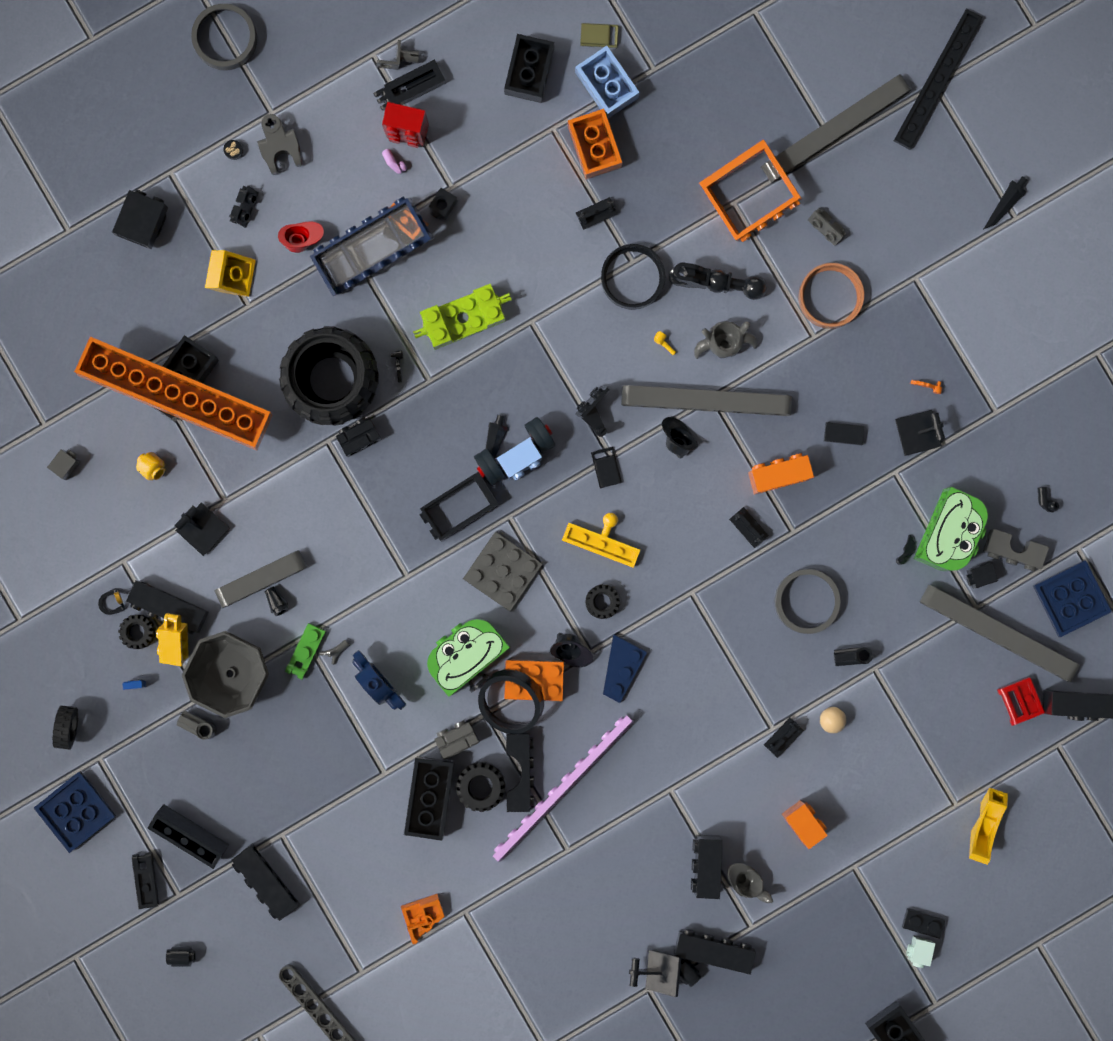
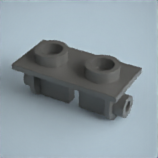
(820, 221)

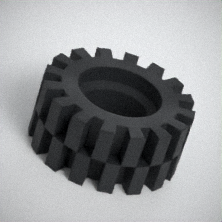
(602, 613)
(148, 631)

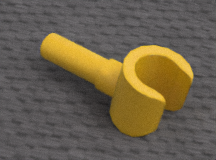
(659, 339)

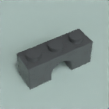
(998, 546)

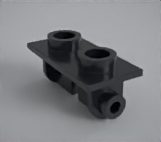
(596, 213)
(241, 214)
(748, 527)
(783, 737)

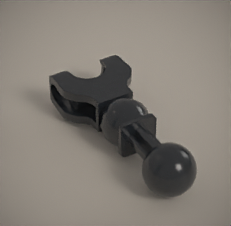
(716, 280)

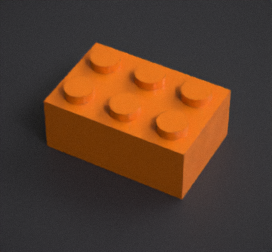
(594, 144)
(780, 473)
(545, 673)

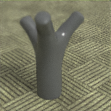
(334, 652)

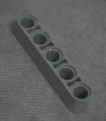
(260, 579)

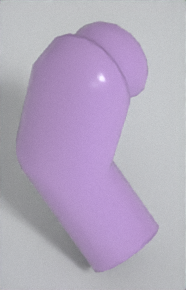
(391, 162)

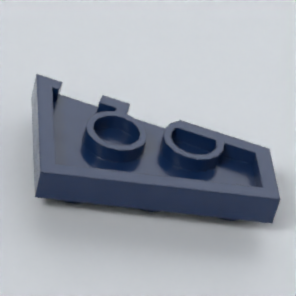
(622, 667)

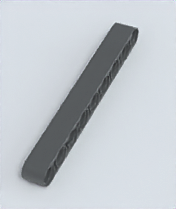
(838, 127)
(706, 400)
(999, 633)

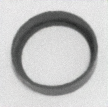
(231, 64)
(778, 607)

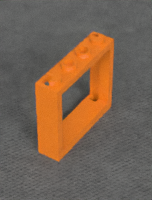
(732, 166)

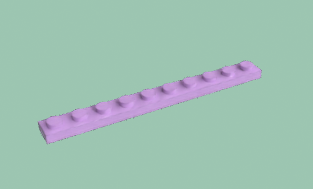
(557, 794)

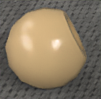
(833, 720)

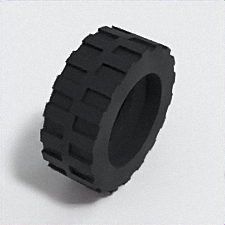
(65, 727)

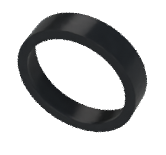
(633, 248)
(524, 681)

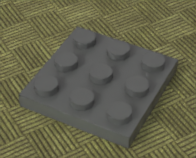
(502, 571)

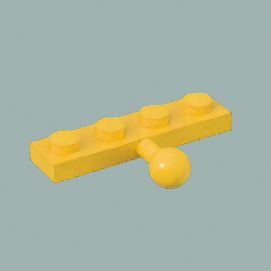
(601, 543)

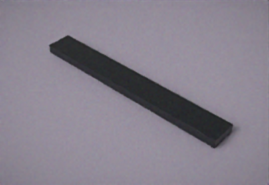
(938, 79)

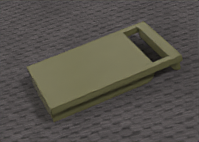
(597, 35)

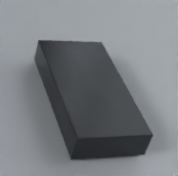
(843, 433)

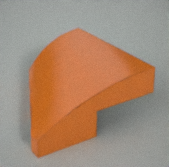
(422, 915)

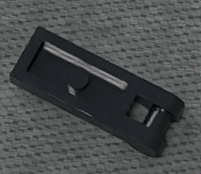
(145, 881)

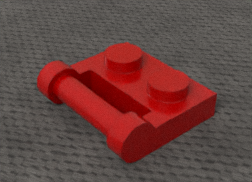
(1027, 700)

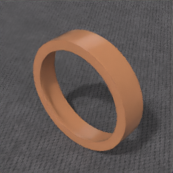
(847, 272)

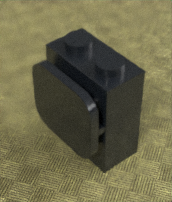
(140, 219)

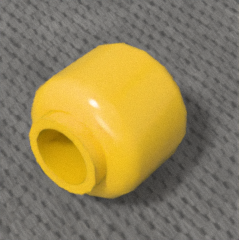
(150, 466)

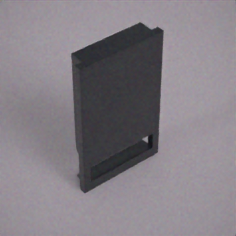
(606, 469)

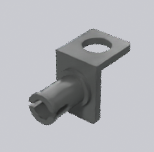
(401, 55)

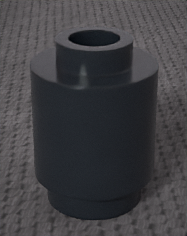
(180, 956)
(689, 973)

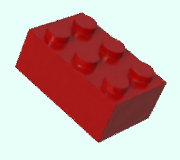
(405, 124)

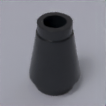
(276, 602)

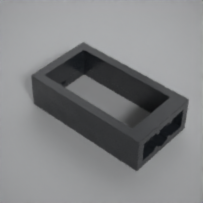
(436, 533)

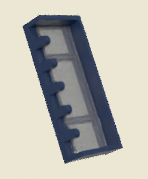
(371, 246)

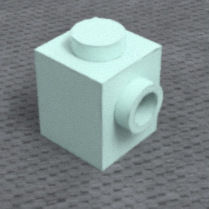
(920, 951)

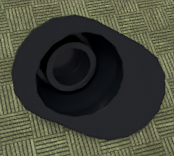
(679, 438)
(569, 650)

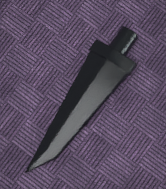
(1010, 197)
(495, 435)

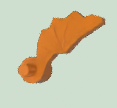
(936, 389)

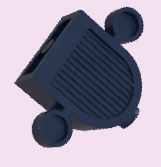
(375, 683)

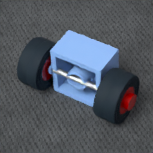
(518, 458)

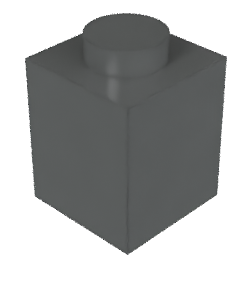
(64, 464)

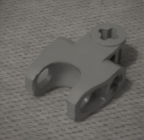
(278, 143)

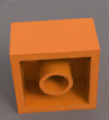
(804, 824)

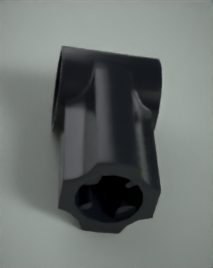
(850, 656)

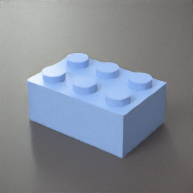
(607, 82)

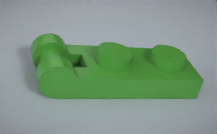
(305, 650)

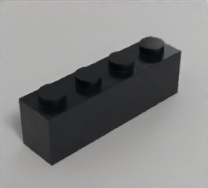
(159, 603)
(188, 836)
(265, 882)
(715, 952)

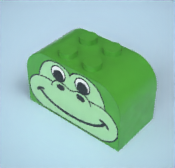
(953, 531)
(465, 654)

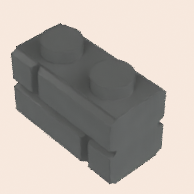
(456, 740)

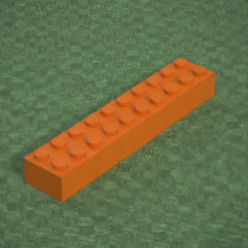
(173, 393)

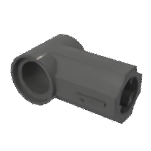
(195, 725)

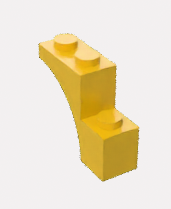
(985, 829)

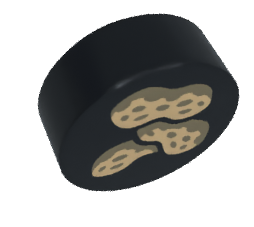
(233, 149)

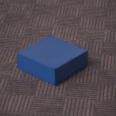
(134, 684)

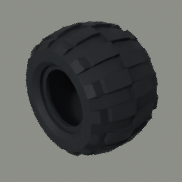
(306, 353)

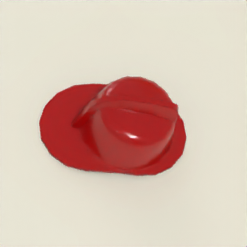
(300, 235)

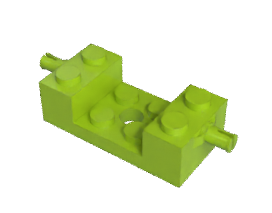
(481, 307)

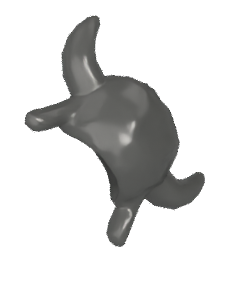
(725, 339)

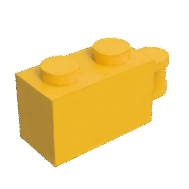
(172, 640)

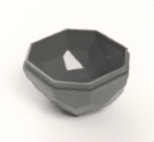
(208, 678)

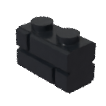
(358, 437)

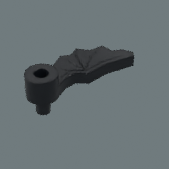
(908, 550)

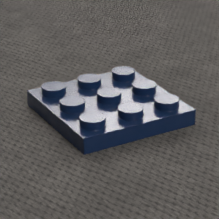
(1072, 598)
(74, 812)

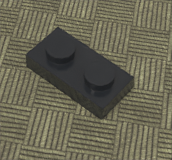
(923, 923)

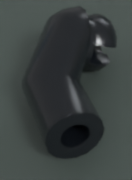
(1046, 503)

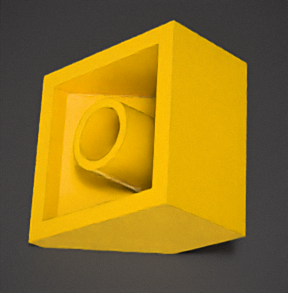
(230, 273)

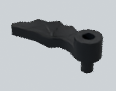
(399, 355)

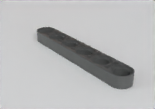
(314, 1013)

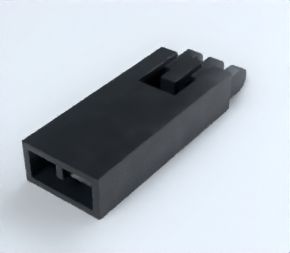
(416, 82)

